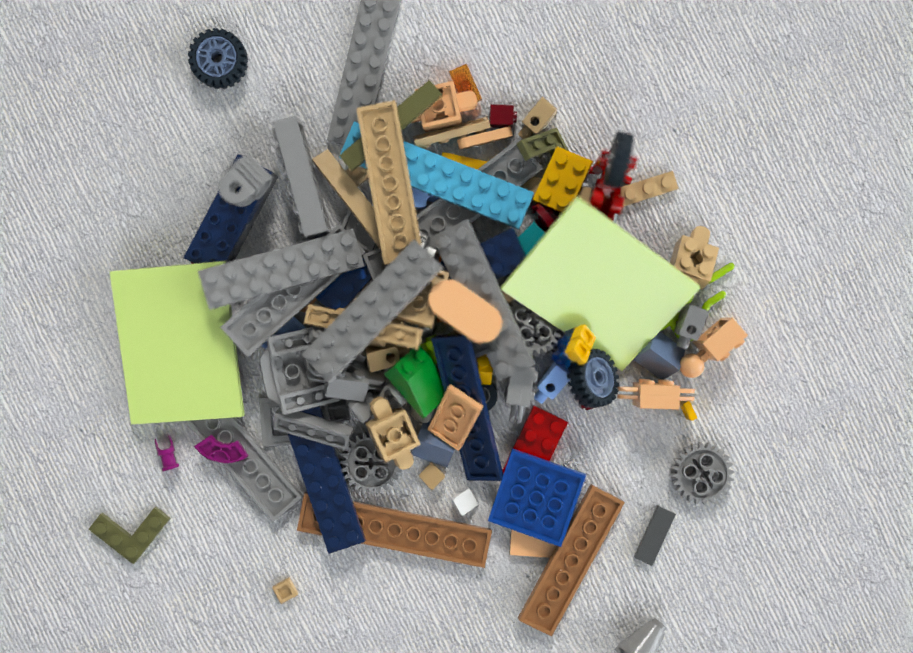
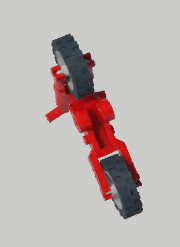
(613, 167)

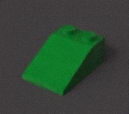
(417, 381)

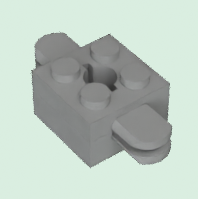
(351, 382)
(520, 392)

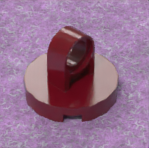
(545, 217)

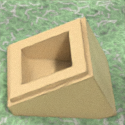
(432, 475)

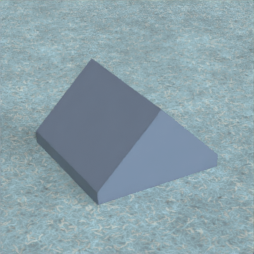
(661, 356)
(432, 447)

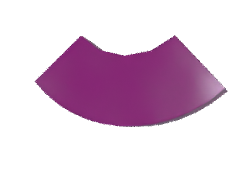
(221, 452)

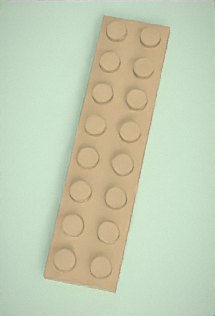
(388, 178)

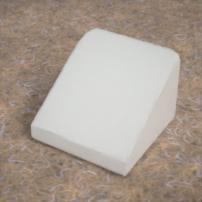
(465, 501)

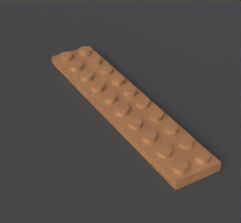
(412, 533)

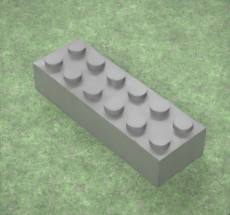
(302, 178)

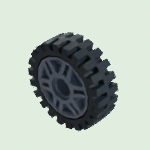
(210, 46)
(594, 381)

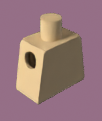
(543, 112)
(378, 357)

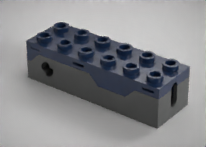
(225, 228)

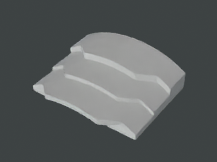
(286, 373)

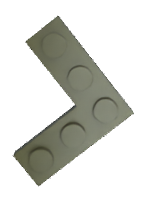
(541, 144)
(130, 545)

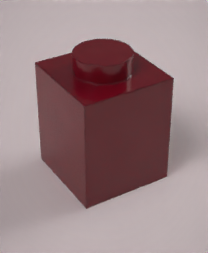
(502, 116)

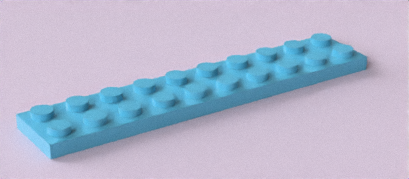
(461, 184)

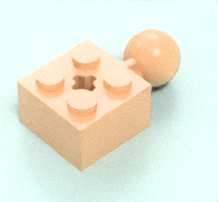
(713, 345)

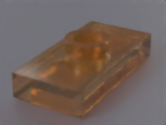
(464, 81)

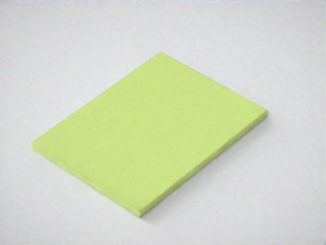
(600, 278)
(173, 346)

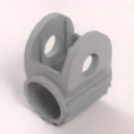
(251, 177)

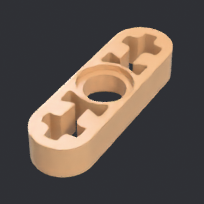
(484, 138)

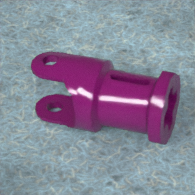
(167, 456)

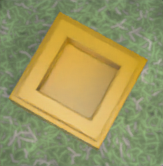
(688, 410)

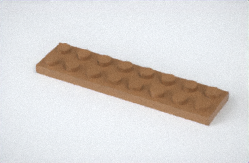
(571, 560)

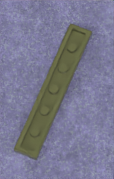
(408, 112)

